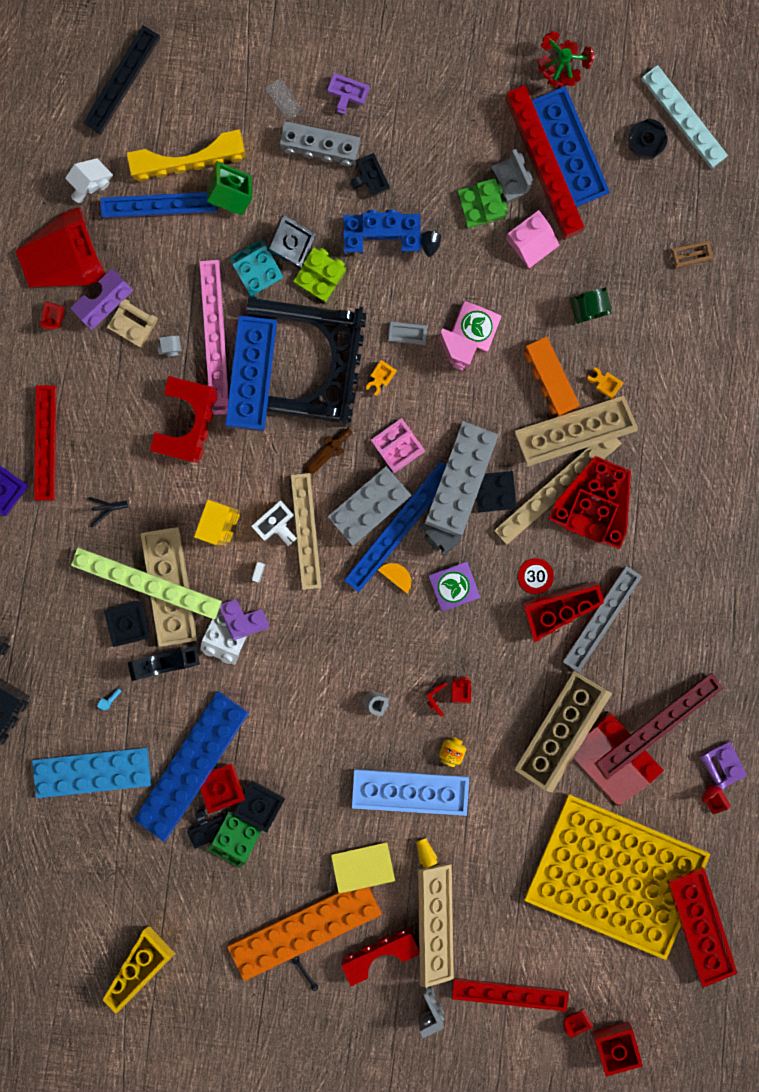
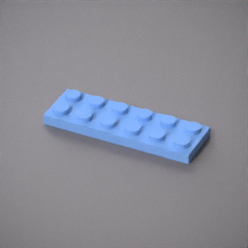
(410, 792)

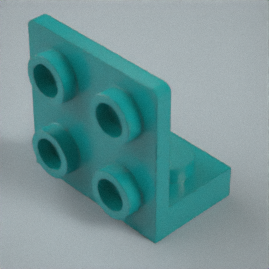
(256, 267)

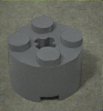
(439, 539)

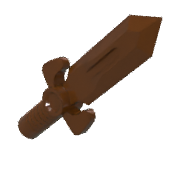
(327, 452)

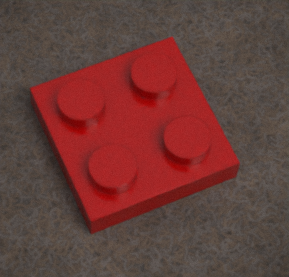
(222, 789)

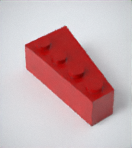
(560, 608)

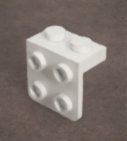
(219, 642)

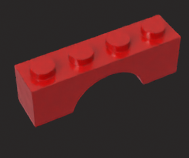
(401, 945)

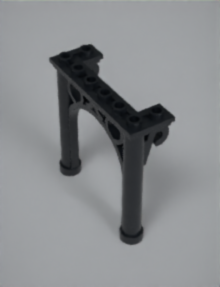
(315, 316)

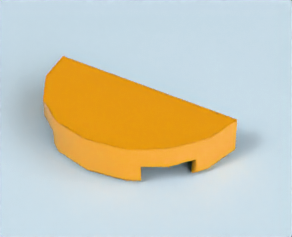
(398, 575)

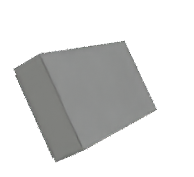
(407, 333)

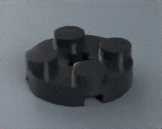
(658, 136)

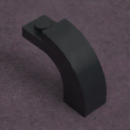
(163, 663)

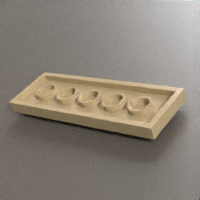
(576, 430)
(166, 560)
(435, 924)

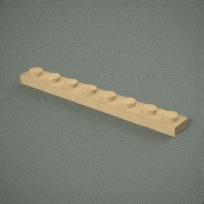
(551, 491)

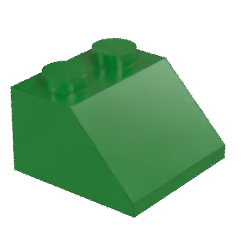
(229, 188)

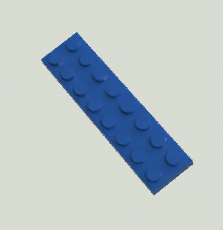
(191, 766)

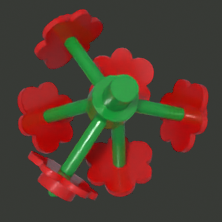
(567, 52)

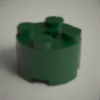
(589, 304)

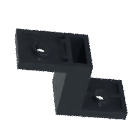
(11, 699)

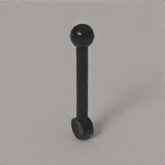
(296, 960)

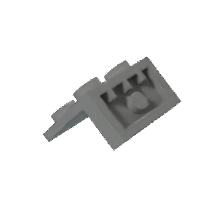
(513, 176)
(431, 1021)

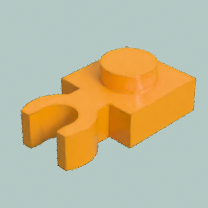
(383, 375)
(607, 384)

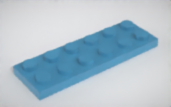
(91, 772)

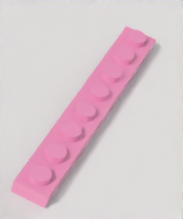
(214, 333)

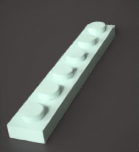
(684, 117)

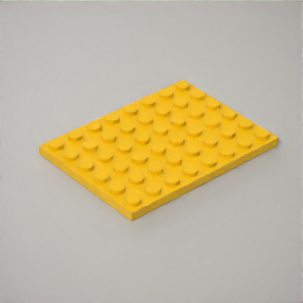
(613, 876)

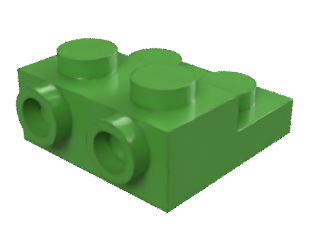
(482, 203)

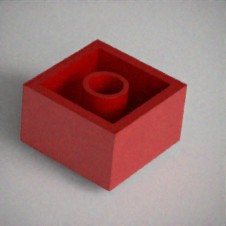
(617, 1048)

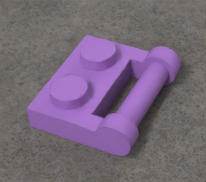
(728, 762)

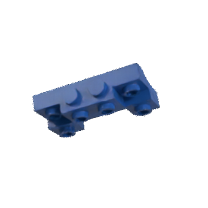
(382, 226)

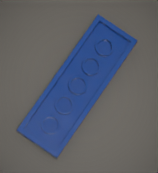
(571, 146)
(251, 373)

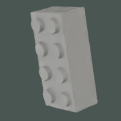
(369, 506)

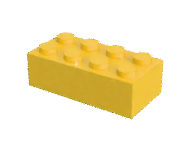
(217, 523)

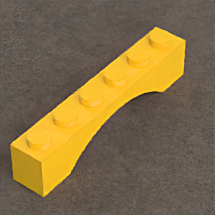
(225, 148)

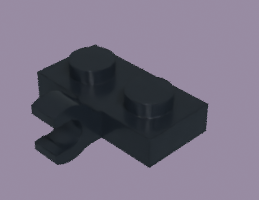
(371, 176)
(206, 830)

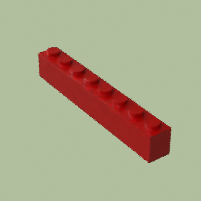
(544, 162)

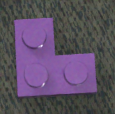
(240, 624)

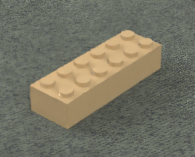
(563, 732)

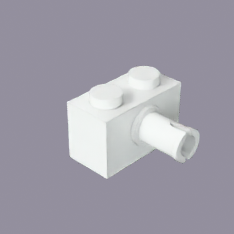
(88, 178)
(275, 523)

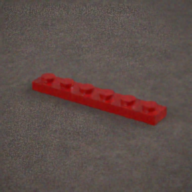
(45, 443)
(510, 994)

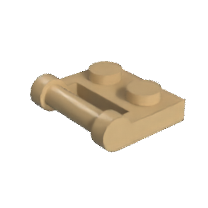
(128, 328)

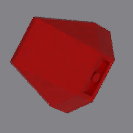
(61, 254)
(596, 503)

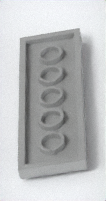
(461, 479)

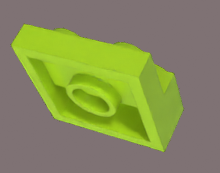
(320, 274)

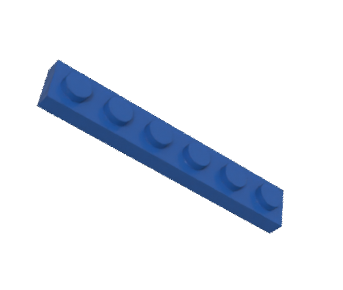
(156, 205)

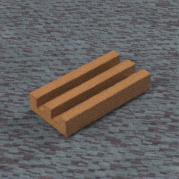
(676, 258)

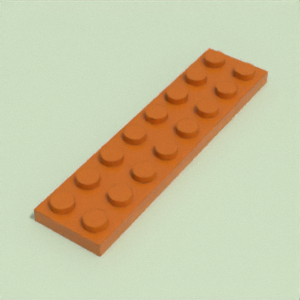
(303, 931)

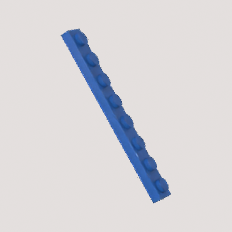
(396, 530)

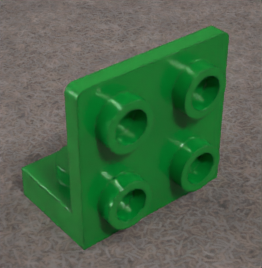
(234, 840)

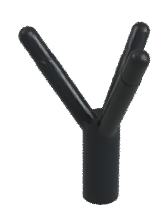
(110, 506)

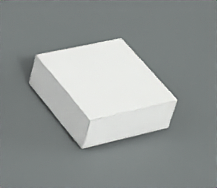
(258, 571)

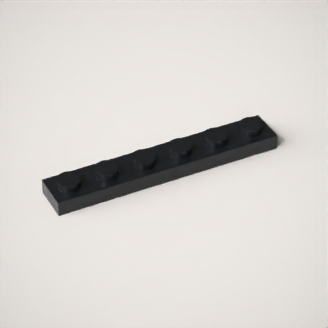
(121, 80)

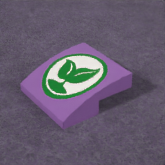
(454, 586)

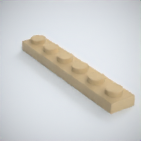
(306, 531)

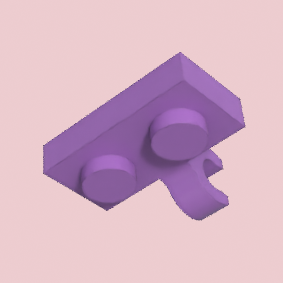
(347, 90)

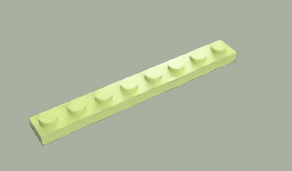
(146, 583)

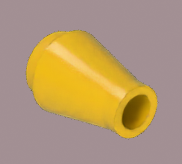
(426, 854)

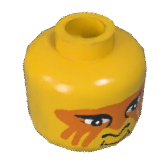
(452, 752)

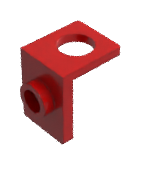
(432, 703)

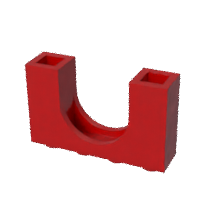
(190, 445)

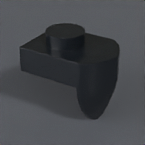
(430, 242)

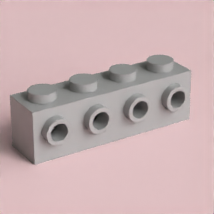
(320, 143)

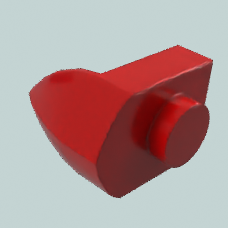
(51, 316)
(461, 690)
(715, 799)
(576, 1023)

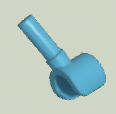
(104, 704)

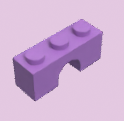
(95, 310)

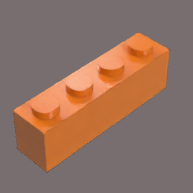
(551, 376)

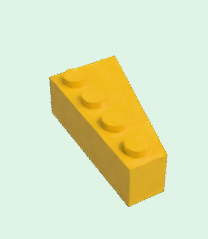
(141, 966)

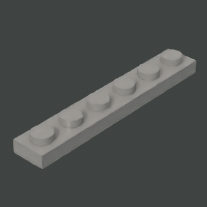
(602, 619)

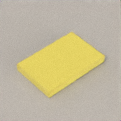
(363, 868)

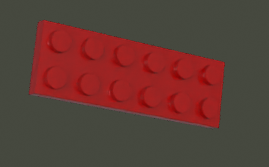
(702, 926)

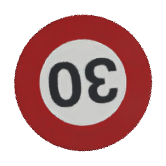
(536, 576)

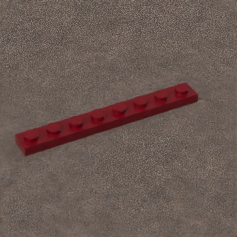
(658, 726)

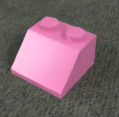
(533, 239)
(458, 349)

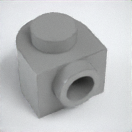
(169, 346)
(375, 702)

